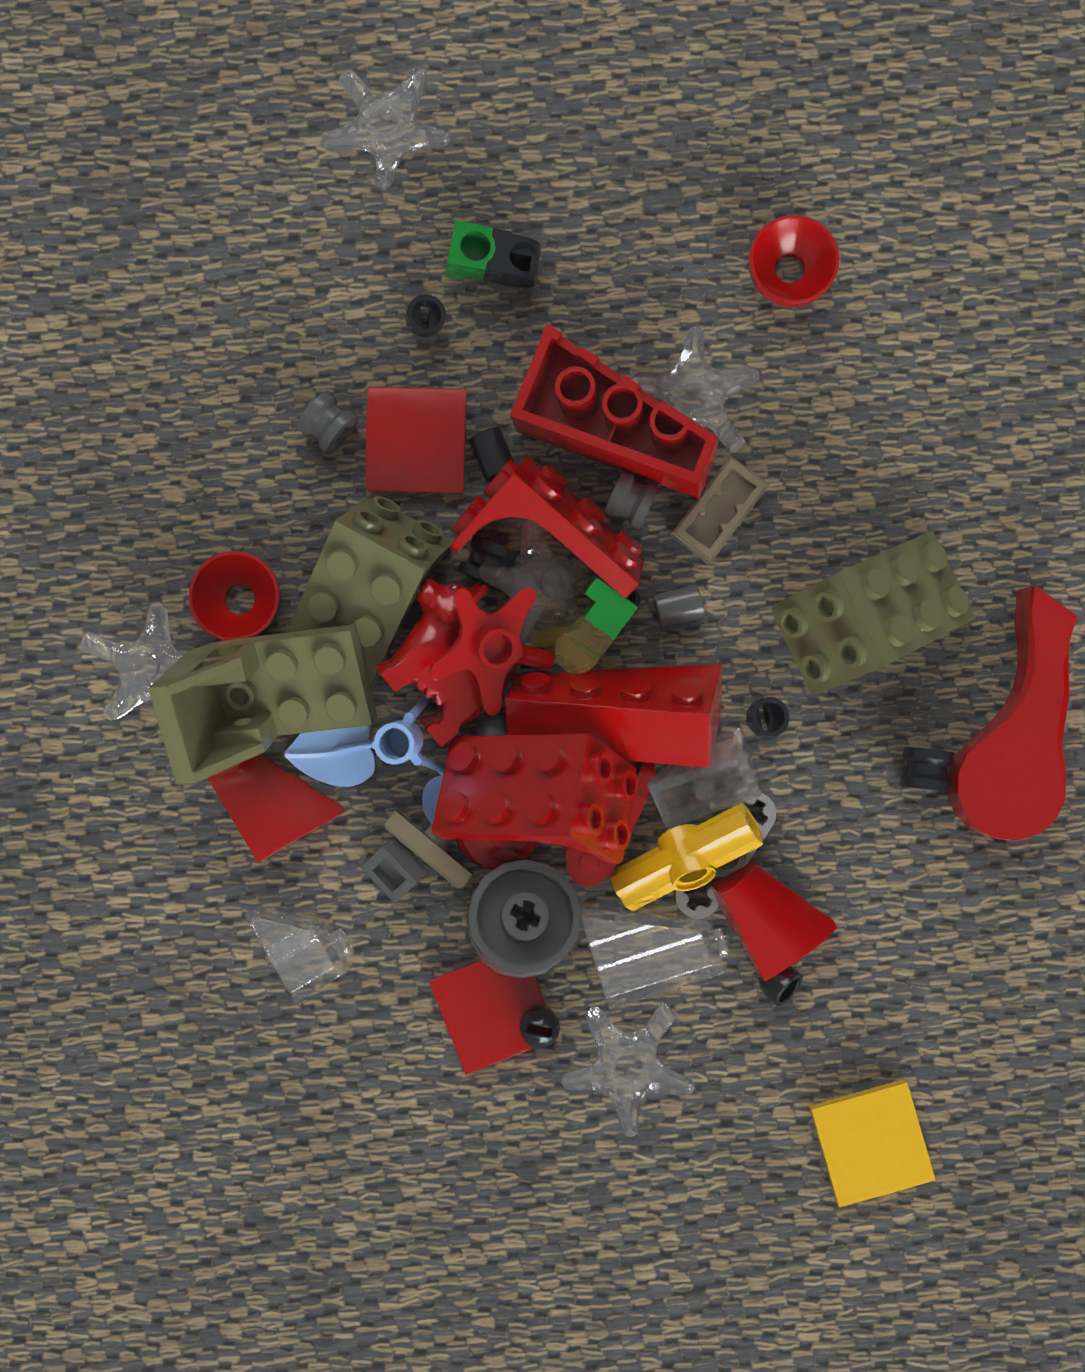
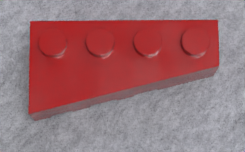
(609, 418)
(635, 712)

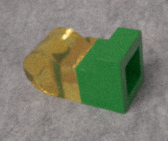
(584, 642)

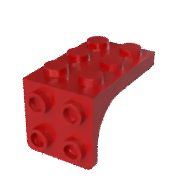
(542, 497)
(537, 790)

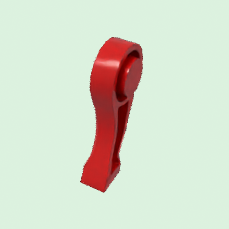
(1014, 769)

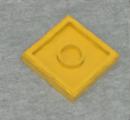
(872, 1143)

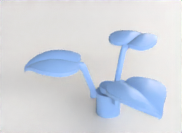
(346, 755)

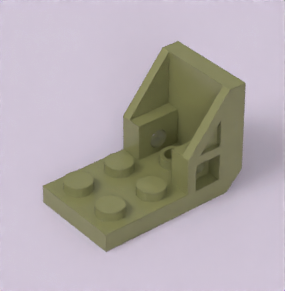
(244, 692)

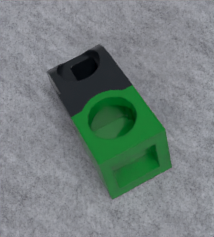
(492, 255)

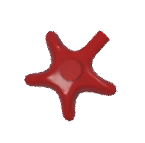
(491, 645)

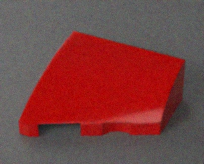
(271, 805)
(770, 919)

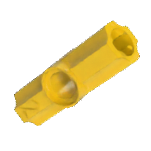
(687, 857)

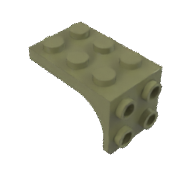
(370, 575)
(872, 613)

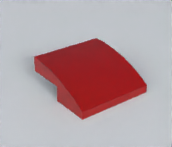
(416, 439)

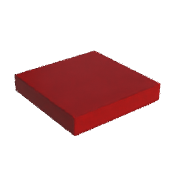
(485, 1013)

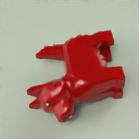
(428, 640)

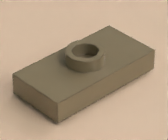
(719, 510)
(429, 848)

